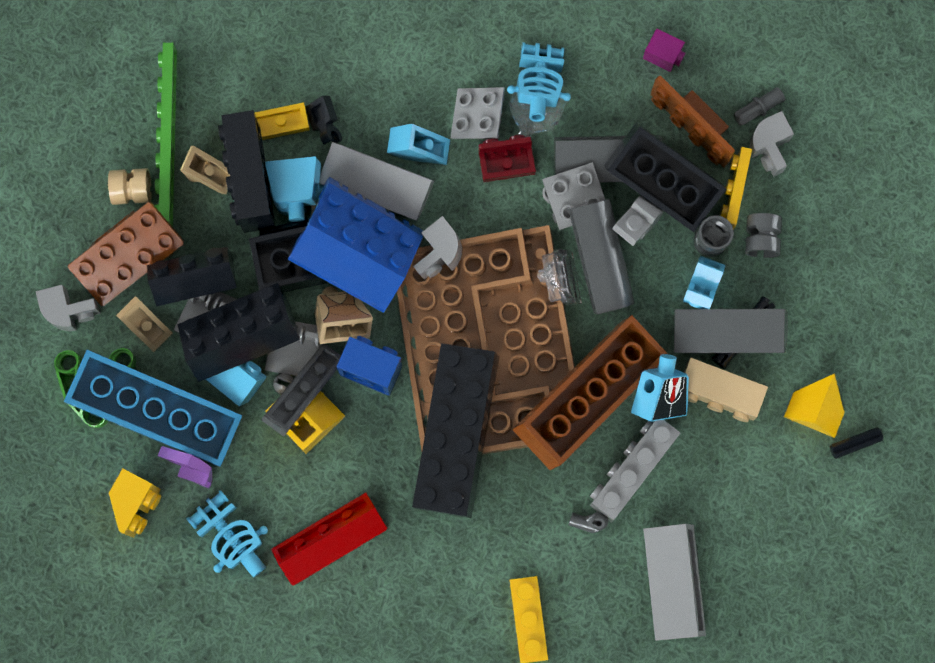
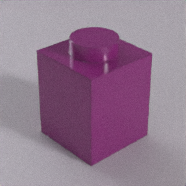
(664, 50)

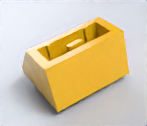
(314, 423)
(128, 496)

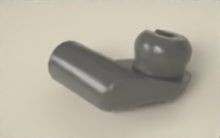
(590, 523)

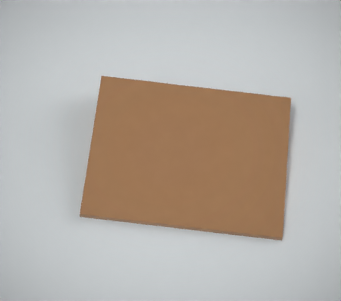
(493, 306)

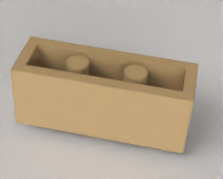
(724, 390)

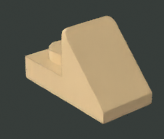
(205, 169)
(144, 324)

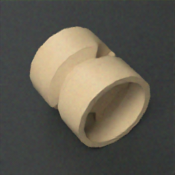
(129, 186)

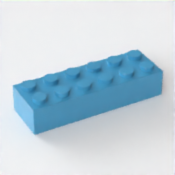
(152, 408)

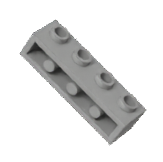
(635, 468)

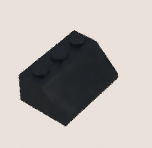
(191, 276)

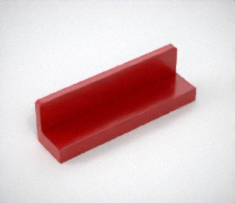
(329, 539)

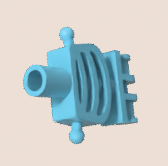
(540, 82)
(246, 556)

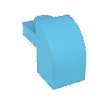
(704, 283)

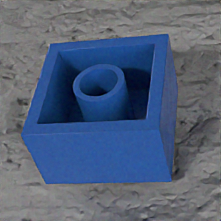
(370, 365)

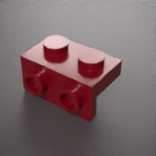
(506, 158)

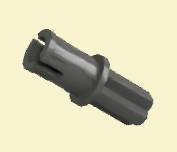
(759, 106)

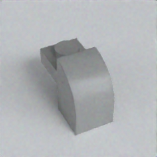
(766, 139)
(638, 220)
(446, 249)
(58, 310)

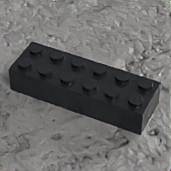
(456, 430)

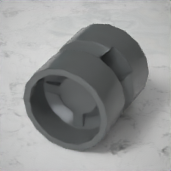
(763, 234)
(713, 236)

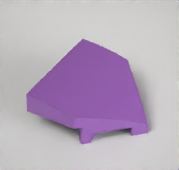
(191, 466)

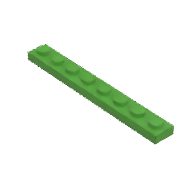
(166, 133)

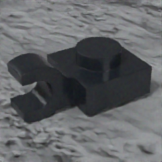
(322, 116)

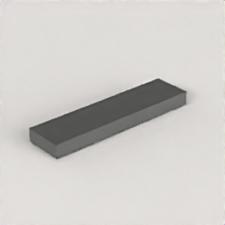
(302, 390)

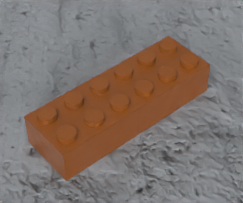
(589, 393)

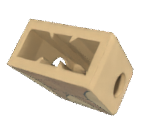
(341, 316)

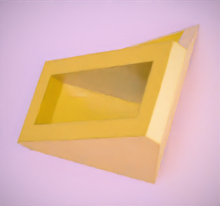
(817, 406)

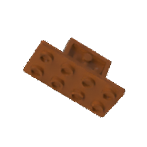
(696, 118)
(124, 252)

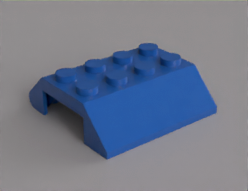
(357, 246)

